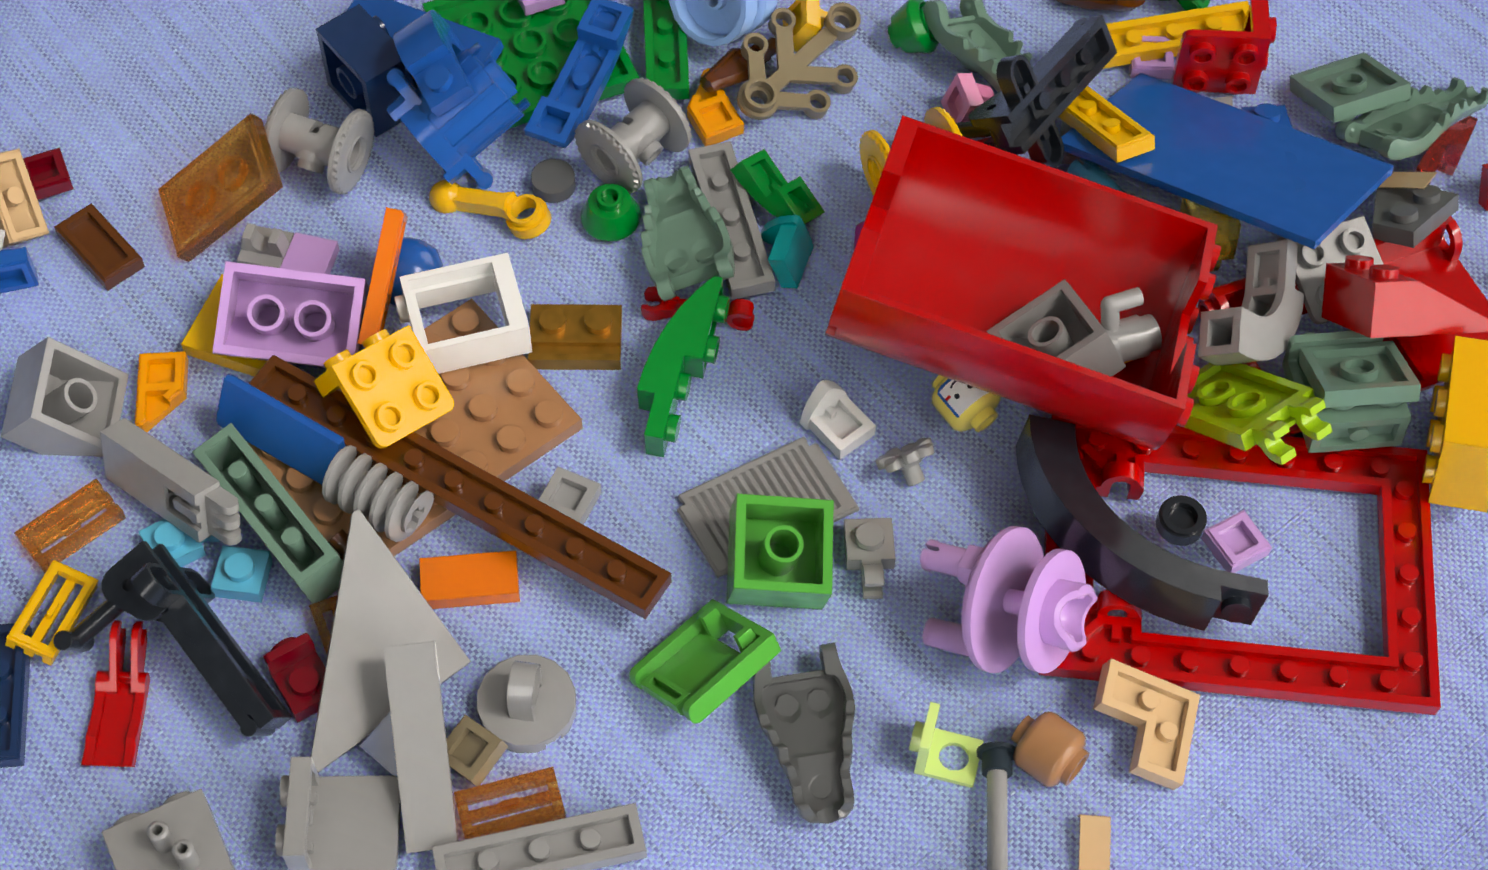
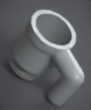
(1131, 335)

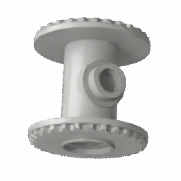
(651, 125)
(319, 145)

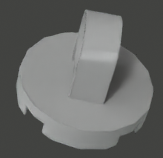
(527, 702)

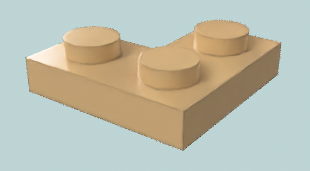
(1161, 713)

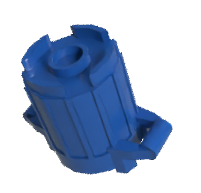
(468, 127)

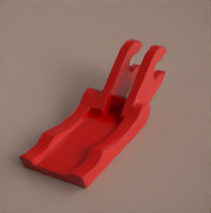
(119, 702)

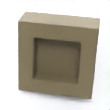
(473, 750)

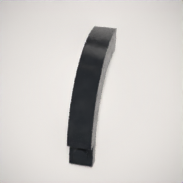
(1114, 551)

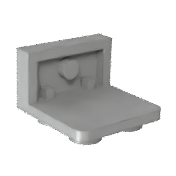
(1349, 238)
(338, 820)

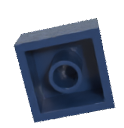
(357, 62)

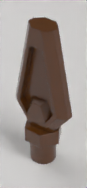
(732, 68)

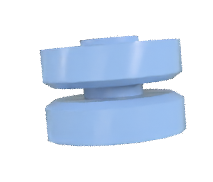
(720, 20)

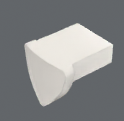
(836, 419)

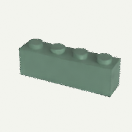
(272, 513)

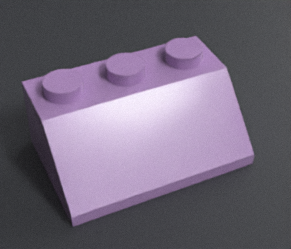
(288, 314)

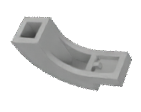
(1268, 311)

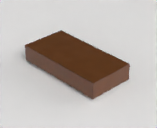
(99, 247)

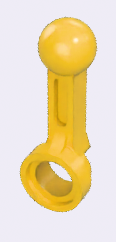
(450, 198)

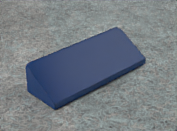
(277, 428)

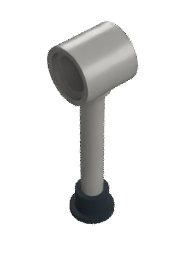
(997, 767)

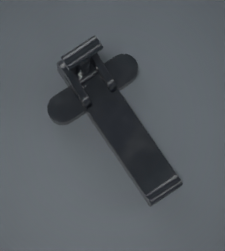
(1033, 98)
(156, 588)

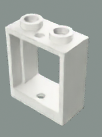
(463, 282)

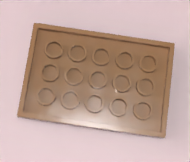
(499, 422)

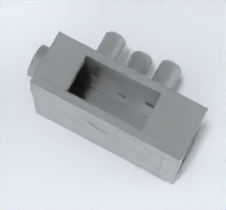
(169, 837)

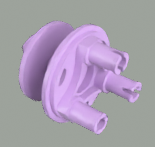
(1012, 602)

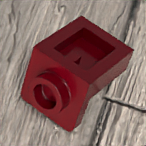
(297, 674)

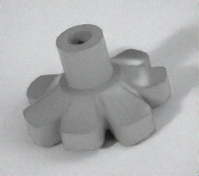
(907, 460)

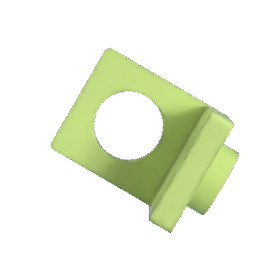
(929, 743)

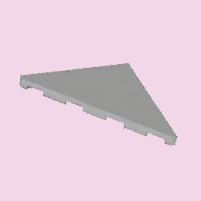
(373, 611)

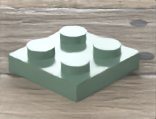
(1350, 87)
(1359, 375)

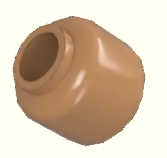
(1049, 749)

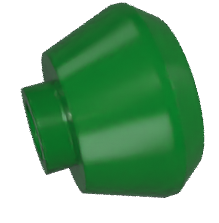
(910, 29)
(610, 213)

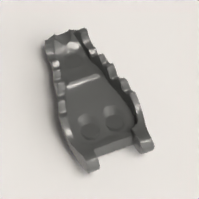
(811, 732)

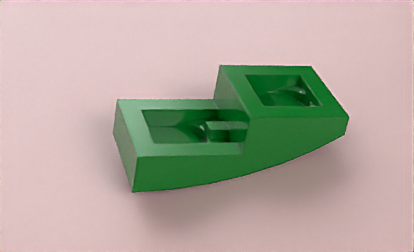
(772, 191)

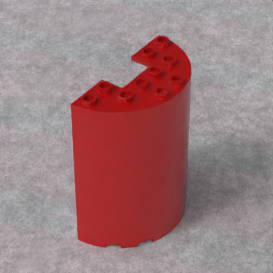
(981, 232)

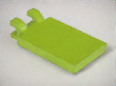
(1254, 408)

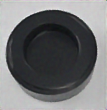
(1181, 520)

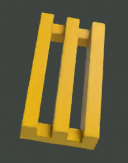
(34, 645)

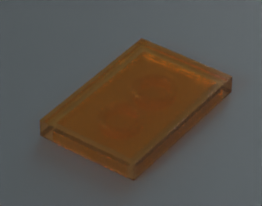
(220, 187)

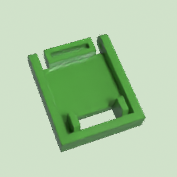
(696, 670)

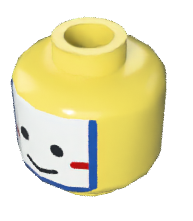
(964, 405)

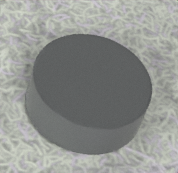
(553, 180)

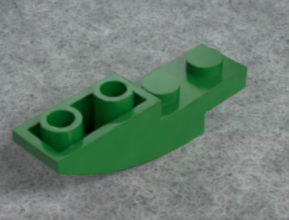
(678, 356)

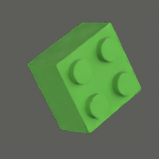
(780, 551)

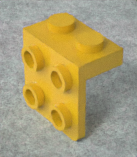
(388, 385)

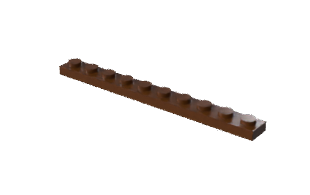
(481, 497)

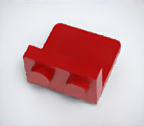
(1226, 59)

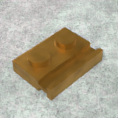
(575, 337)

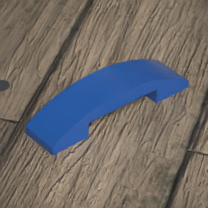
(583, 75)

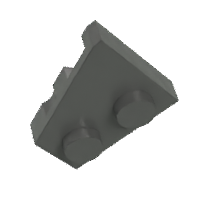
(1411, 214)

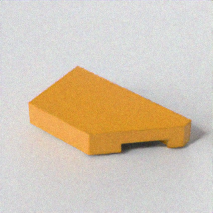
(713, 116)
(160, 386)

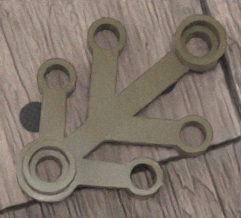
(795, 67)

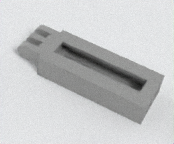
(169, 484)

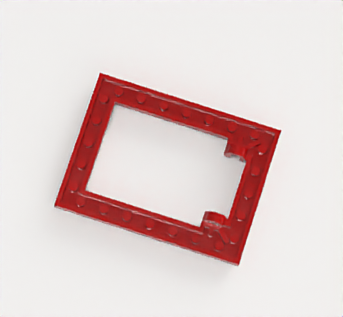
(1397, 681)

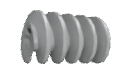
(379, 498)

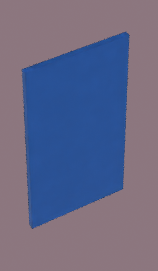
(1238, 162)

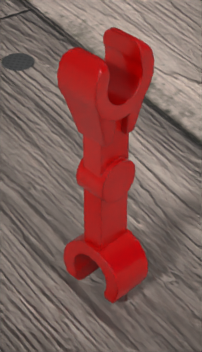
(739, 315)

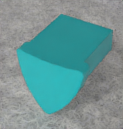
(790, 248)

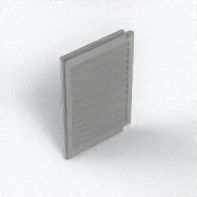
(785, 472)

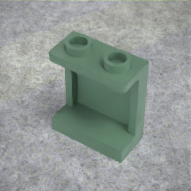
(1354, 428)

